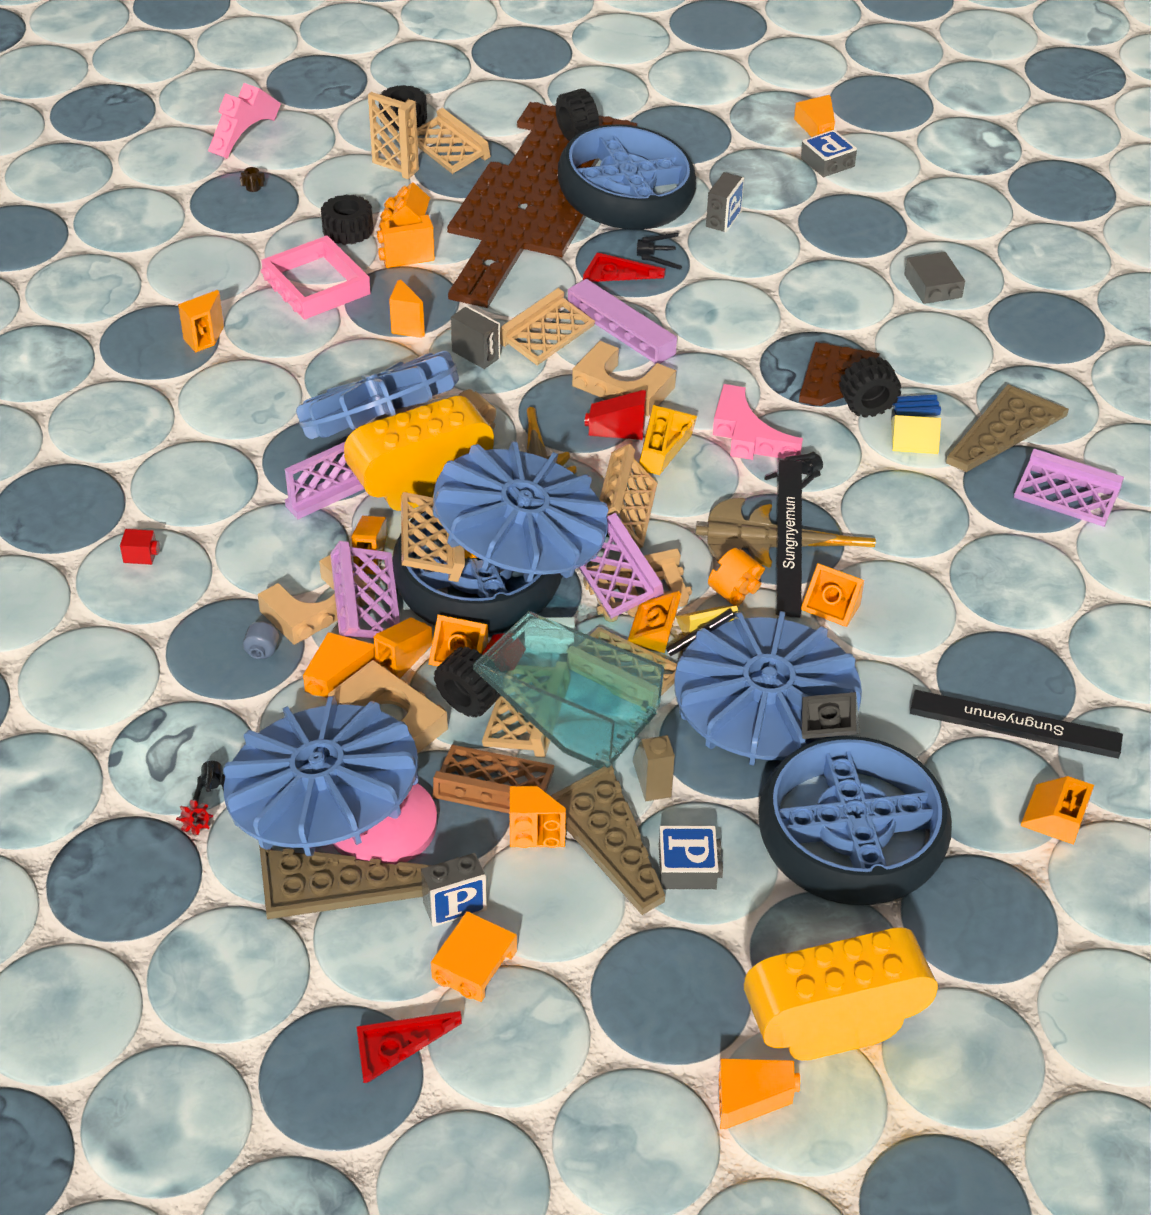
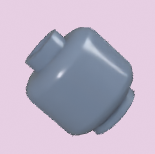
(261, 640)

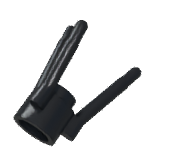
(646, 248)
(811, 465)
(210, 777)

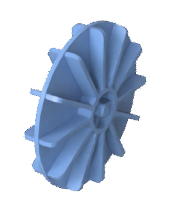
(377, 395)
(520, 511)
(749, 683)
(321, 776)

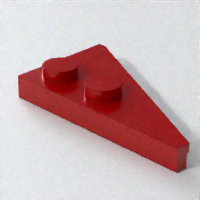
(613, 268)
(392, 1042)

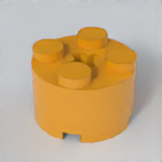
(736, 576)

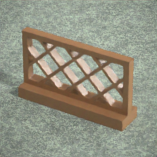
(489, 793)

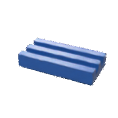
(917, 406)

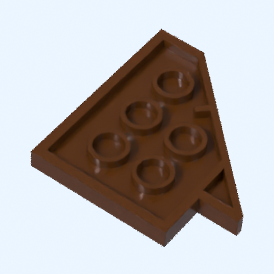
(825, 370)

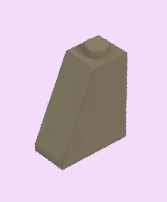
(655, 767)

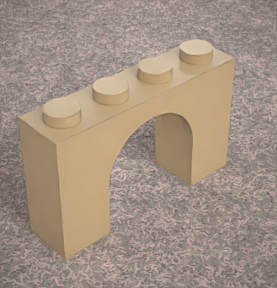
(593, 377)
(301, 619)
(377, 684)

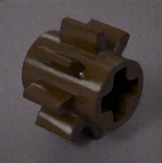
(252, 179)

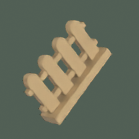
(664, 565)

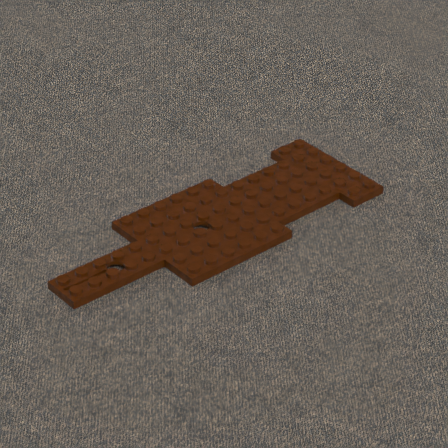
(494, 213)

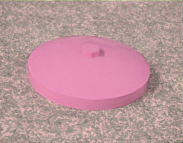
(397, 838)

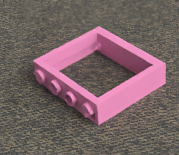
(354, 288)

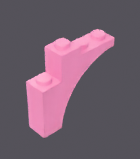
(239, 114)
(748, 432)

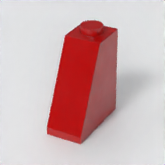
(618, 417)

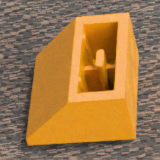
(405, 207)
(202, 320)
(1058, 808)
(535, 818)

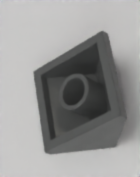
(830, 715)

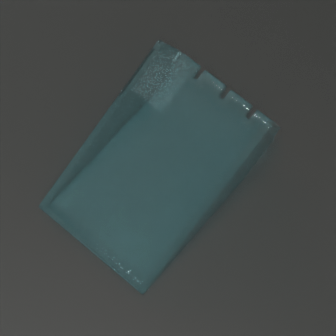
(574, 687)

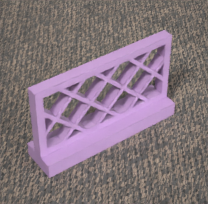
(1074, 475)
(324, 494)
(634, 560)
(346, 590)

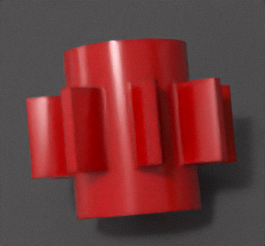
(201, 815)

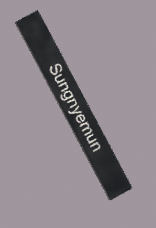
(789, 538)
(1017, 724)

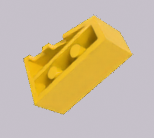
(665, 437)

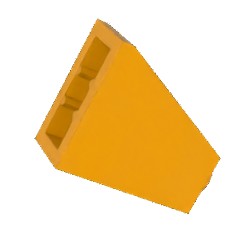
(815, 115)
(370, 535)
(402, 645)
(335, 663)
(754, 1088)

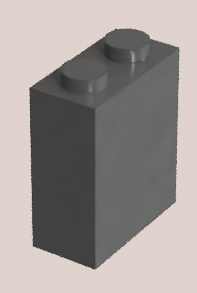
(934, 277)

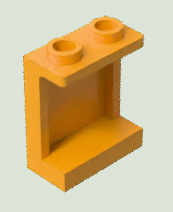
(406, 243)
(472, 956)

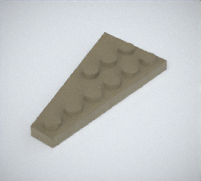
(1005, 423)
(609, 834)
(329, 881)

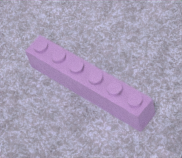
(623, 322)

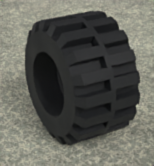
(402, 94)
(576, 112)
(347, 219)
(870, 387)
(462, 685)

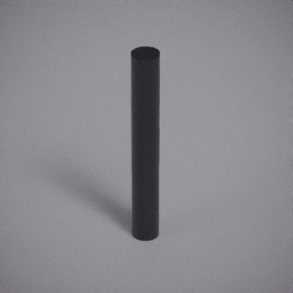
(710, 626)

